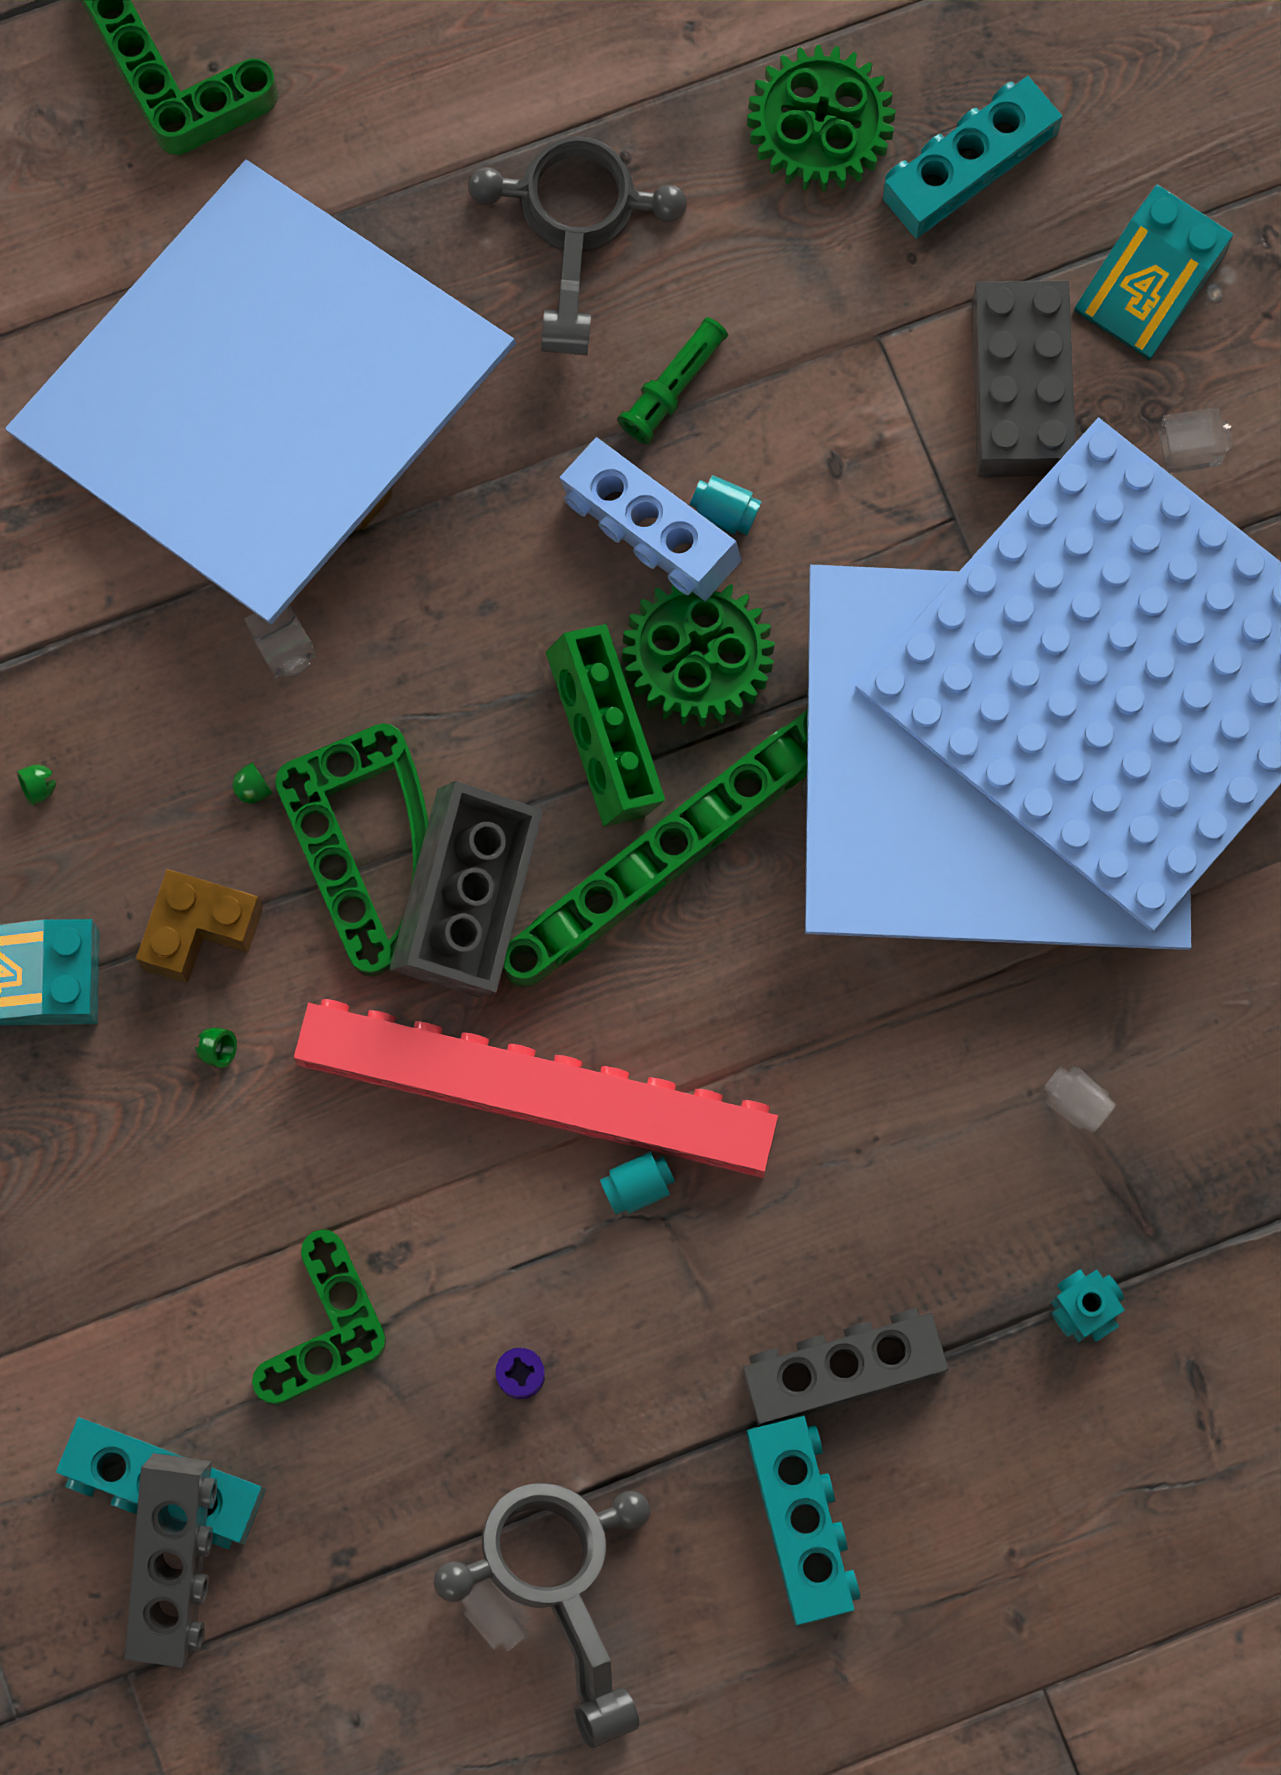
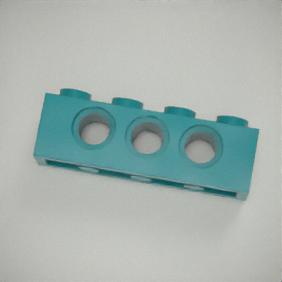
(924, 205)
(93, 1444)
(807, 1599)

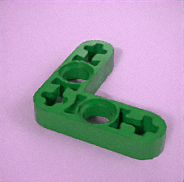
(343, 1321)

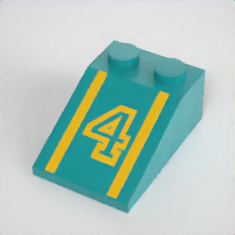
(1154, 272)
(49, 972)

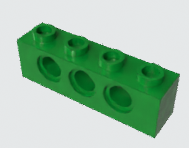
(605, 725)

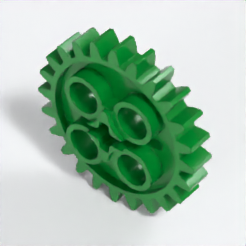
(812, 155)
(722, 682)

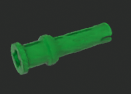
(660, 396)

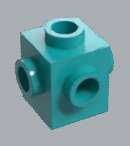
(1074, 1318)

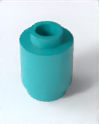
(725, 505)
(637, 1183)

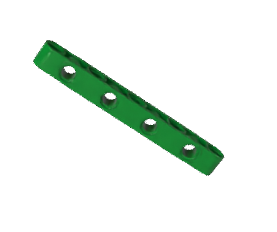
(646, 869)

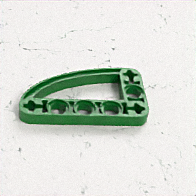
(333, 843)

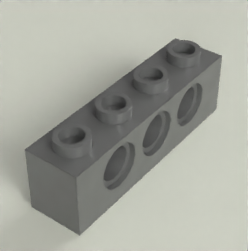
(921, 1360)
(151, 1632)

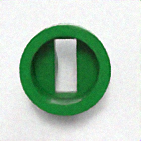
(33, 784)
(250, 785)
(225, 1049)

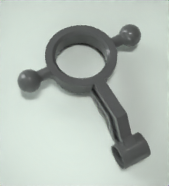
(566, 328)
(603, 1711)

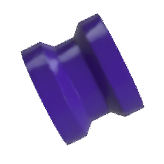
(521, 1382)

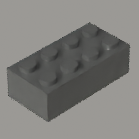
(1022, 376)
(466, 889)

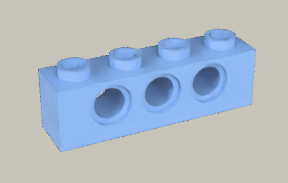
(603, 471)

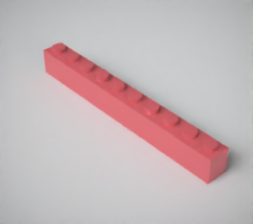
(535, 1088)

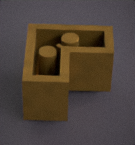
(188, 913)

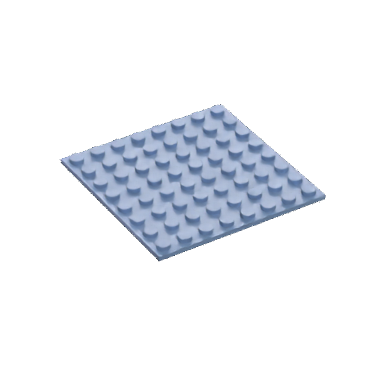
(260, 389)
(1105, 674)
(901, 835)

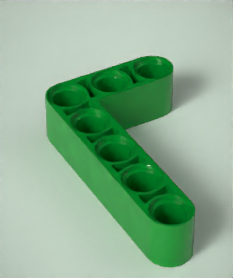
(171, 103)

